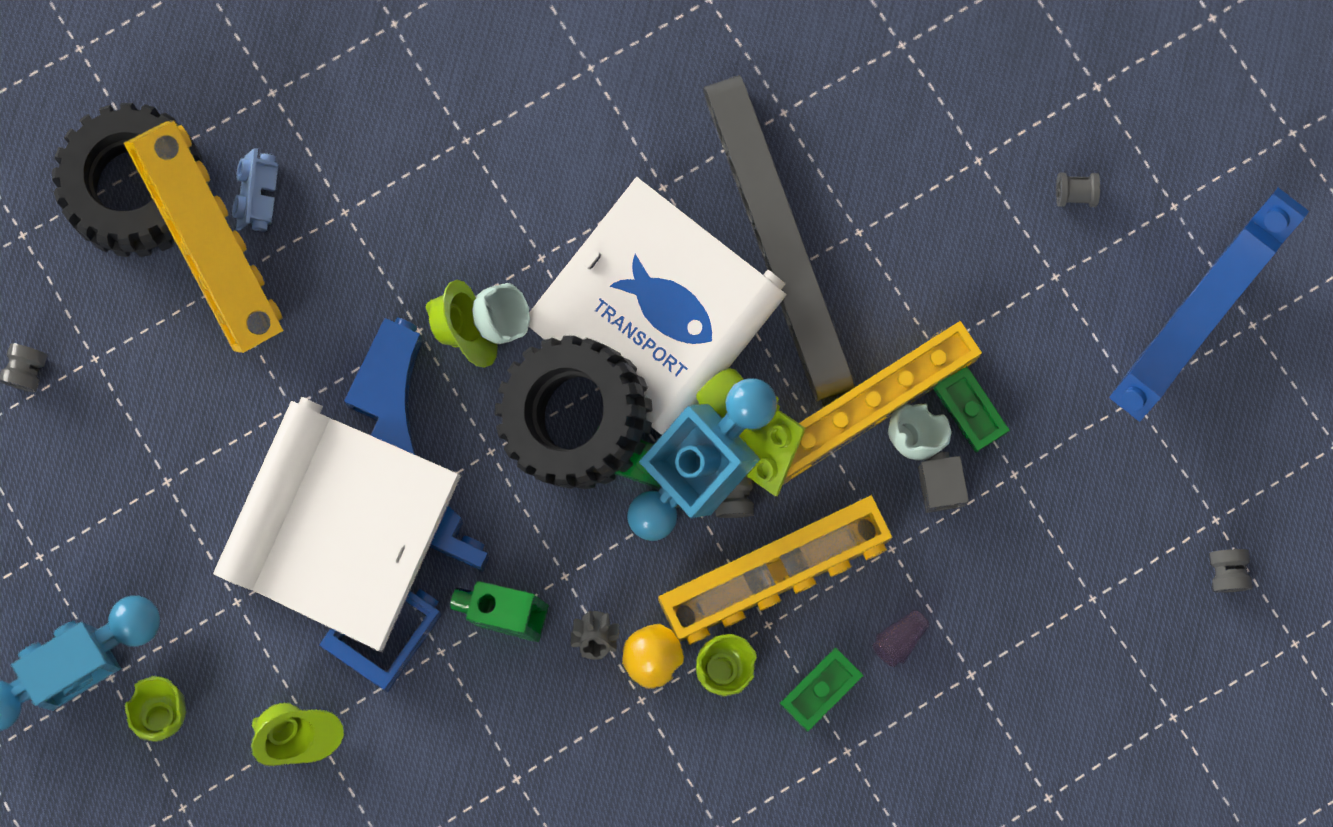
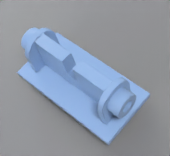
(250, 204)

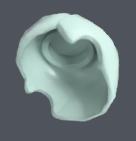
(501, 313)
(918, 432)

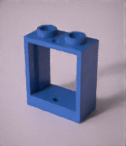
(332, 643)

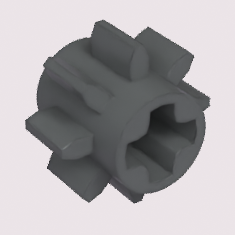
(595, 635)

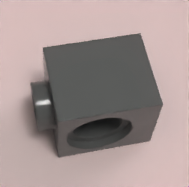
(942, 483)

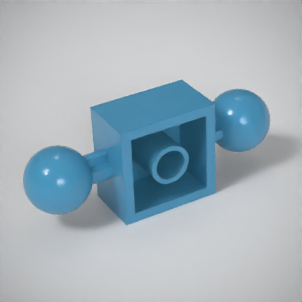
(700, 459)
(75, 658)

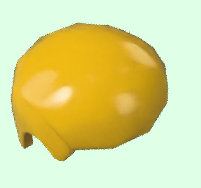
(652, 655)

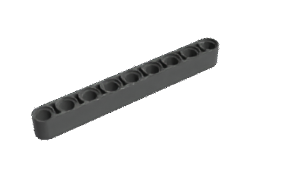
(778, 237)

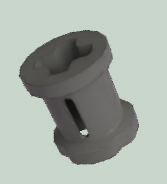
(1077, 189)

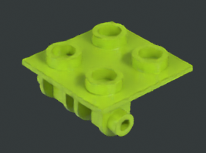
(775, 447)

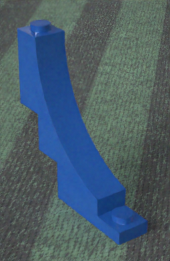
(1207, 304)
(382, 395)

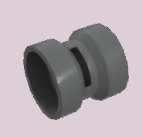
(23, 367)
(736, 503)
(1233, 579)

